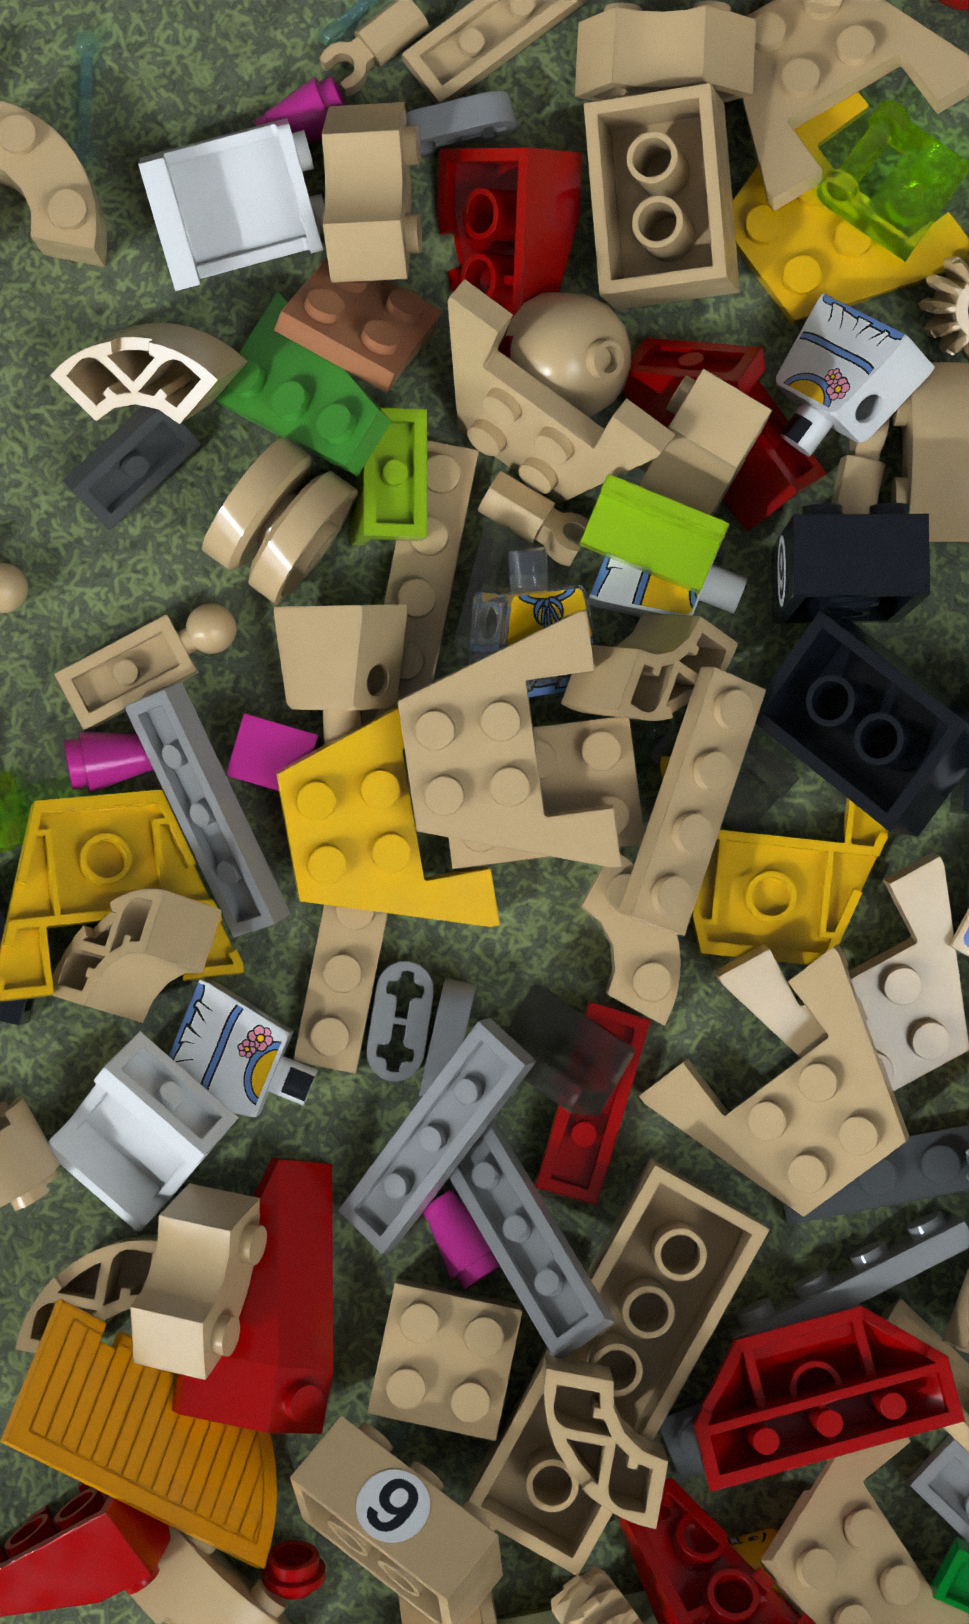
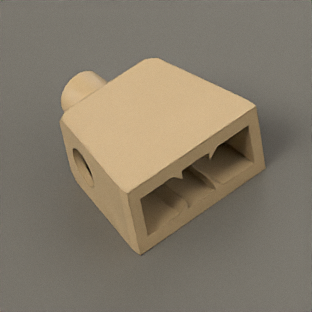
(341, 660)

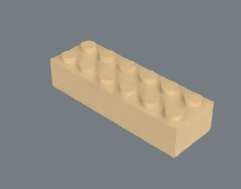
(666, 1283)

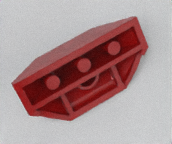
(819, 1395)

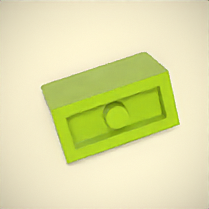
(394, 483)
(653, 533)

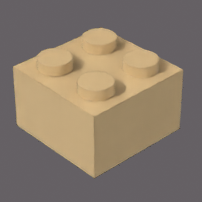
(445, 1359)

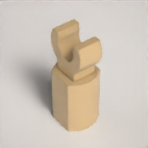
(376, 42)
(860, 474)
(533, 517)

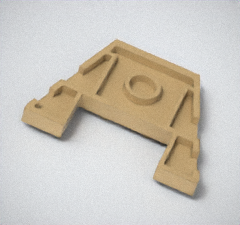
(822, 55)
(529, 424)
(477, 754)
(906, 991)
(812, 1122)
(844, 1558)

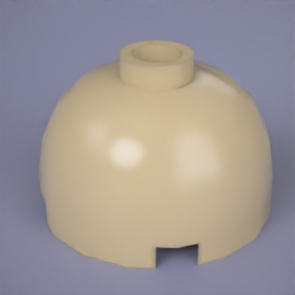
(572, 348)

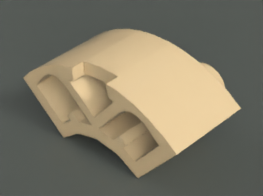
(655, 51)
(369, 192)
(60, 195)
(151, 367)
(711, 440)
(937, 452)
(650, 669)
(136, 952)
(642, 956)
(197, 1281)
(96, 1283)
(598, 1446)
(205, 1588)

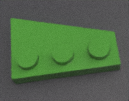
(304, 397)

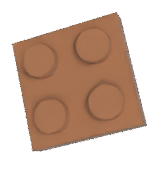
(359, 325)

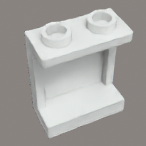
(233, 201)
(140, 1132)

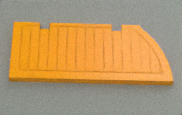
(116, 1431)

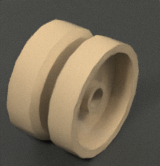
(279, 520)

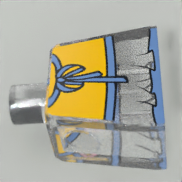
(524, 608)

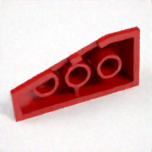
(509, 220)
(285, 1343)
(80, 1554)
(696, 1573)

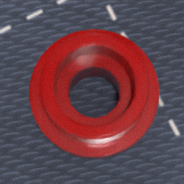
(293, 1570)

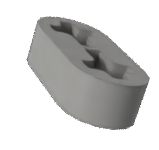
(463, 121)
(384, 1019)
(449, 1028)

